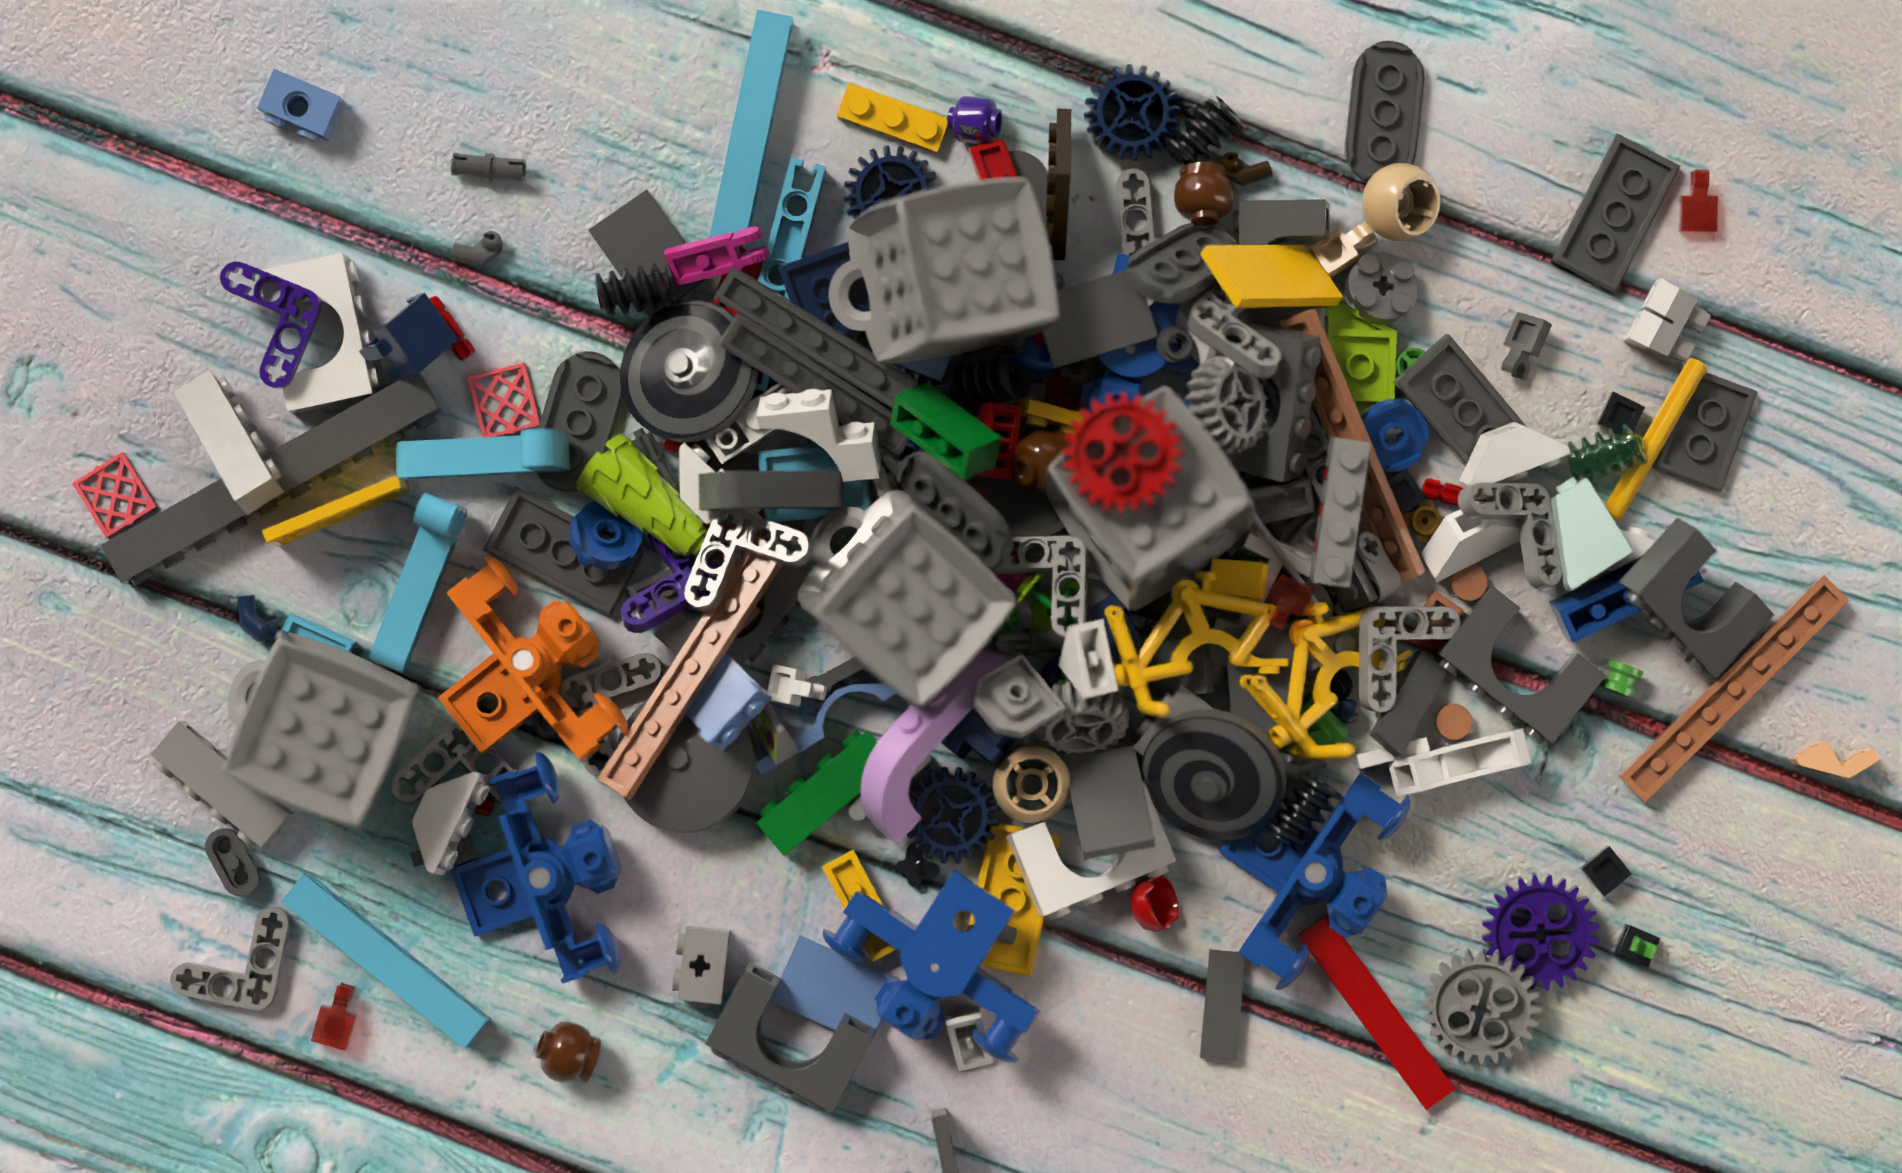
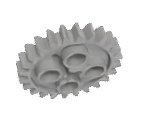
(1450, 997)

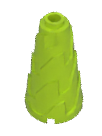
(631, 487)

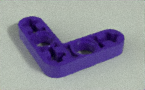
(285, 306)
(675, 582)

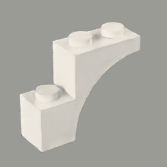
(814, 416)
(1459, 762)

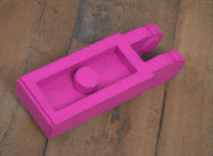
(713, 256)

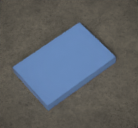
(827, 985)

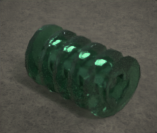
(1606, 453)

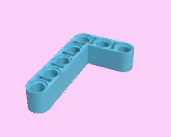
(529, 453)
(419, 581)

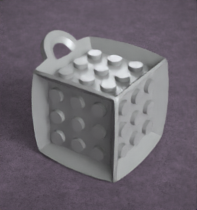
(949, 271)
(1154, 549)
(903, 595)
(316, 727)

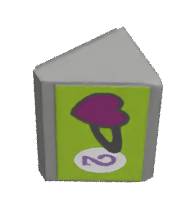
(774, 734)

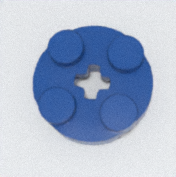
(1410, 442)
(598, 552)

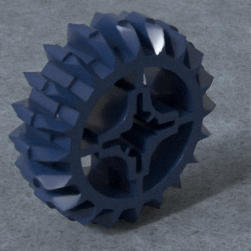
(1143, 126)
(879, 166)
(964, 842)

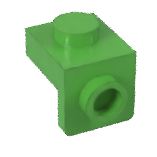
(1327, 729)

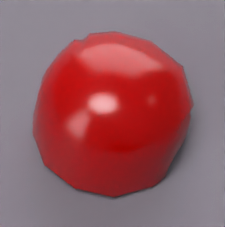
(1155, 903)

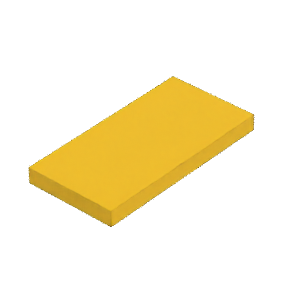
(1271, 275)
(336, 511)
(1004, 880)

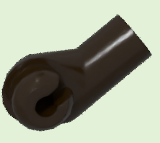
(1242, 172)

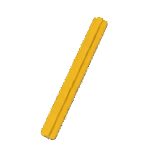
(1656, 436)

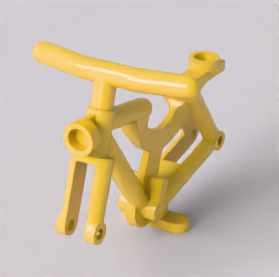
(1187, 599)
(1306, 638)

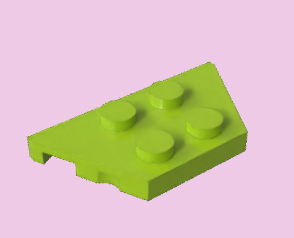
(1364, 355)

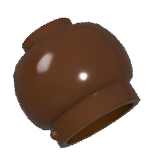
(1203, 193)
(1035, 455)
(568, 1052)

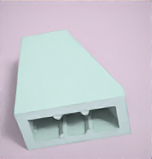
(1585, 533)

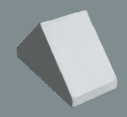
(1088, 659)
(966, 1051)

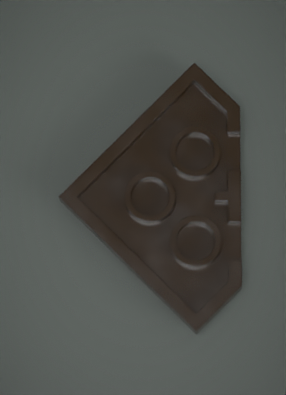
(1058, 182)

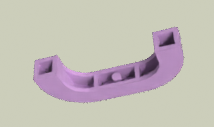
(911, 741)

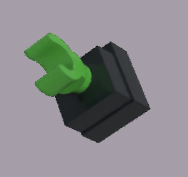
(1636, 945)

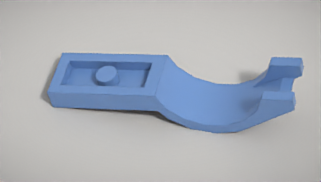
(817, 733)

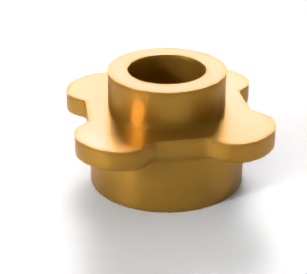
(1414, 520)

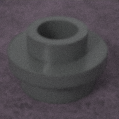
(1184, 344)

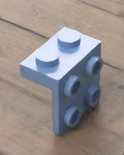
(727, 703)

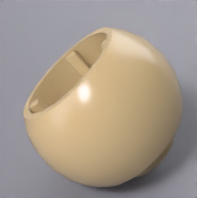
(1400, 202)
(1052, 806)

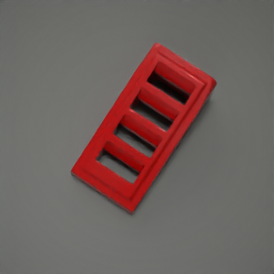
(1011, 430)

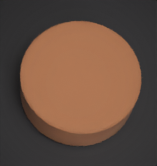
(1469, 583)
(1453, 721)

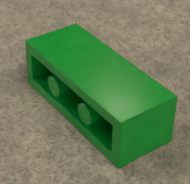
(945, 430)

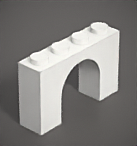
(347, 374)
(1056, 887)

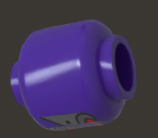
(975, 120)

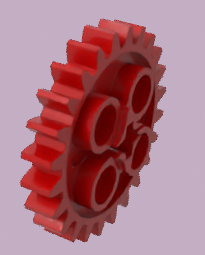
(1099, 430)

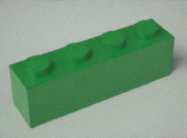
(820, 796)

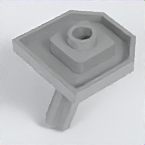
(1016, 699)

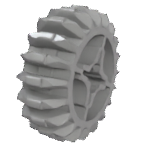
(1228, 403)
(1086, 722)

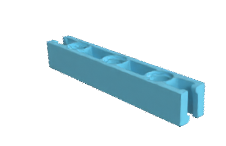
(752, 123)
(790, 232)
(385, 960)

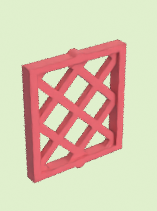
(497, 373)
(129, 519)

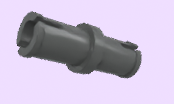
(488, 167)

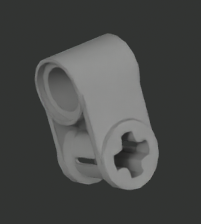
(1377, 566)

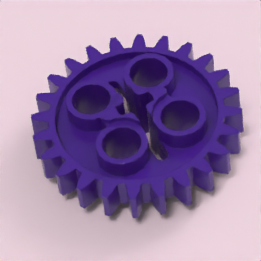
(1537, 899)

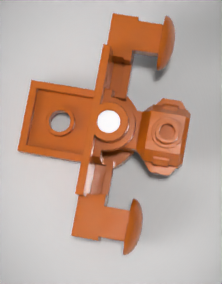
(526, 670)

